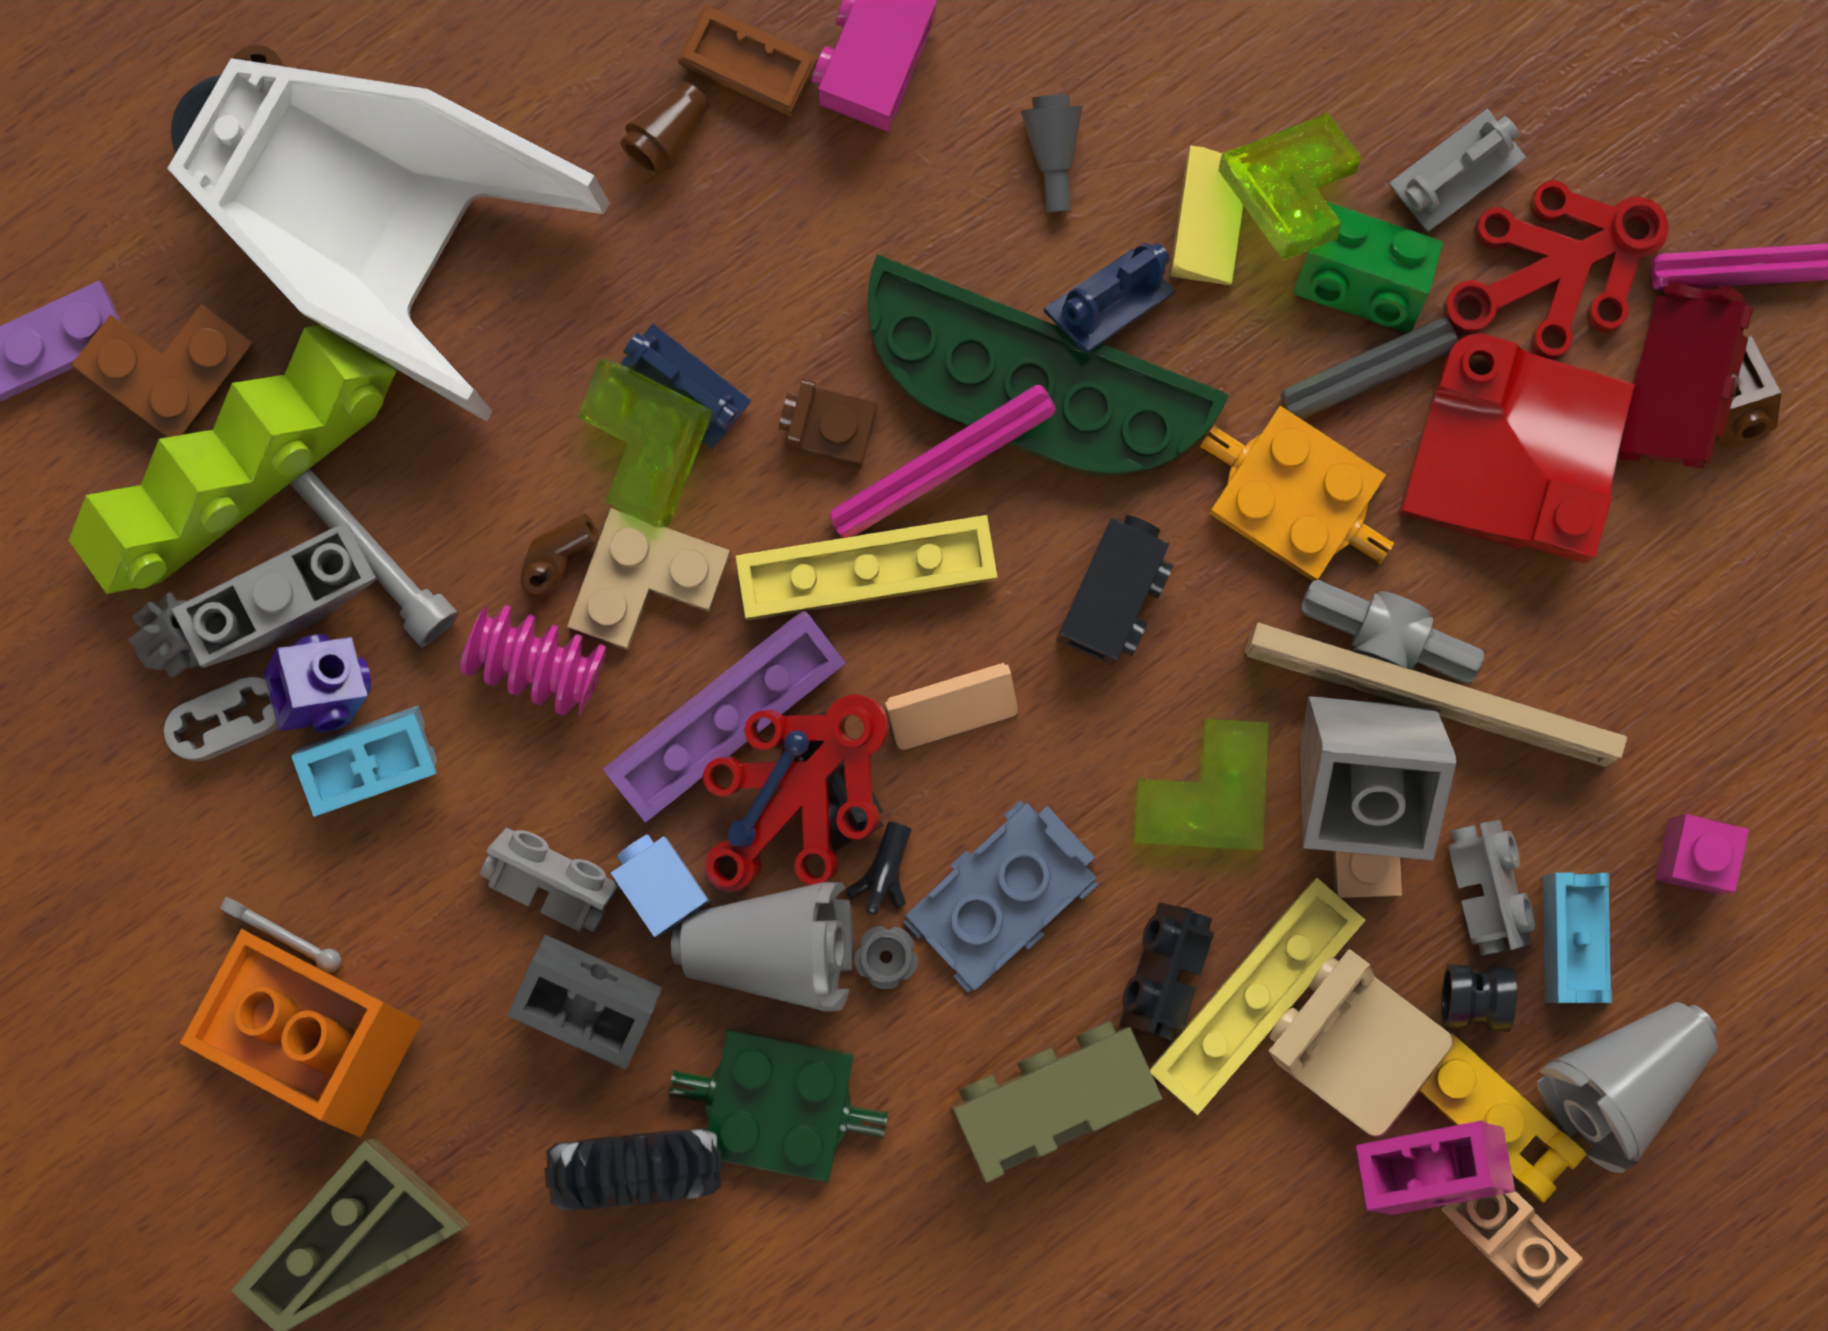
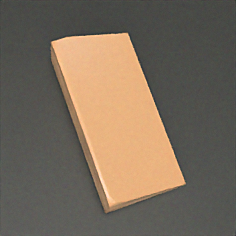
(952, 706)

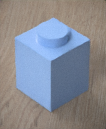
(658, 884)

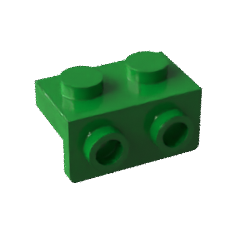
(1371, 270)

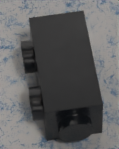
(1114, 588)

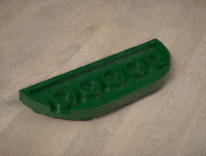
(973, 355)

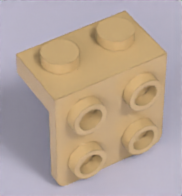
(1359, 1045)

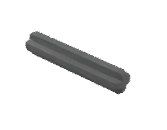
(1369, 369)

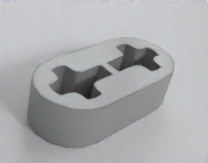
(219, 705)

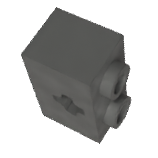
(585, 1001)

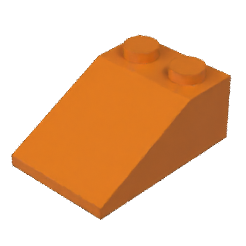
(301, 1033)

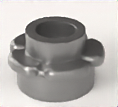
(886, 974)

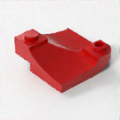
(1519, 450)

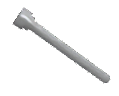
(424, 613)

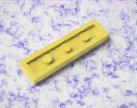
(866, 567)
(1256, 996)

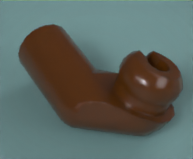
(552, 552)

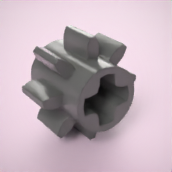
(161, 640)

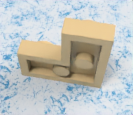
(639, 560)

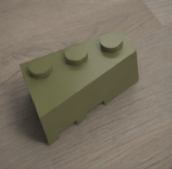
(1054, 1099)
(346, 1237)

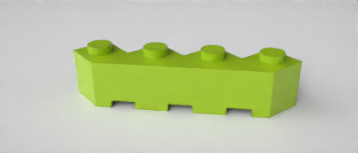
(219, 476)

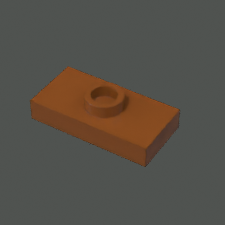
(748, 60)

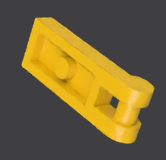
(1472, 1092)

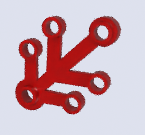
(1564, 261)
(803, 787)

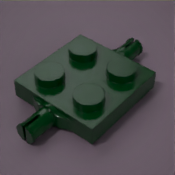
(779, 1104)

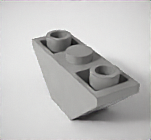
(276, 597)

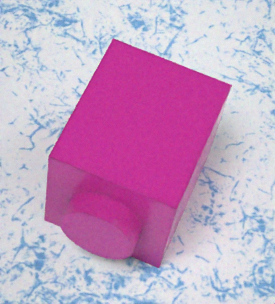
(1702, 854)

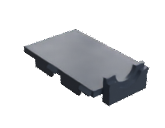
(1003, 894)

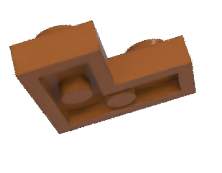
(167, 386)

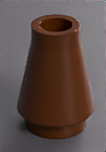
(663, 130)

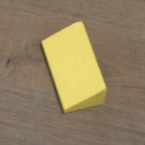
(1206, 222)

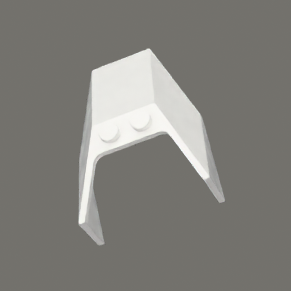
(355, 193)

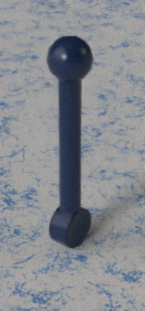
(743, 832)

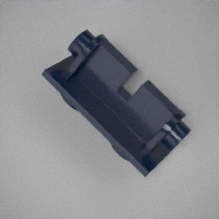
(1113, 297)
(676, 368)

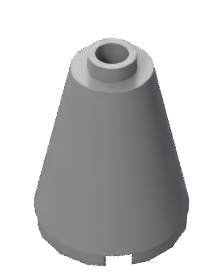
(773, 946)
(1629, 1082)

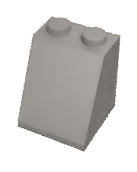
(1374, 777)

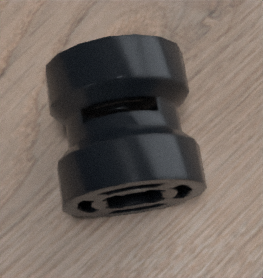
(1479, 998)

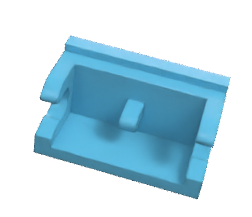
(365, 761)
(1576, 938)

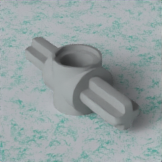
(1392, 630)

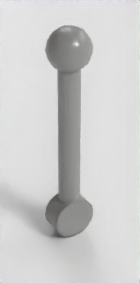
(326, 960)

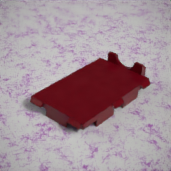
(1686, 375)

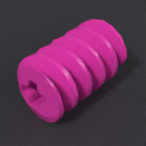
(532, 661)

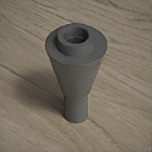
(1053, 137)

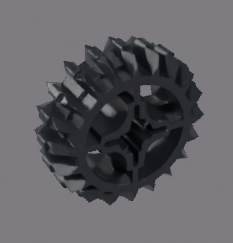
(633, 1169)

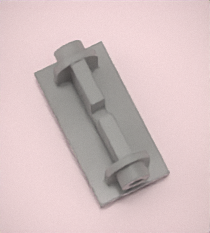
(1459, 169)
(576, 888)
(1502, 909)

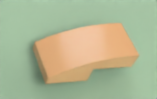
(1517, 1243)

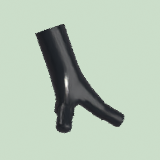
(884, 871)

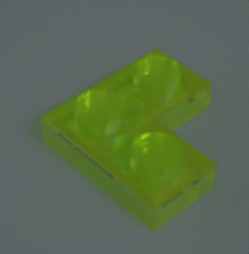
(1281, 178)
(660, 435)
(1220, 809)

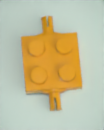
(1297, 494)

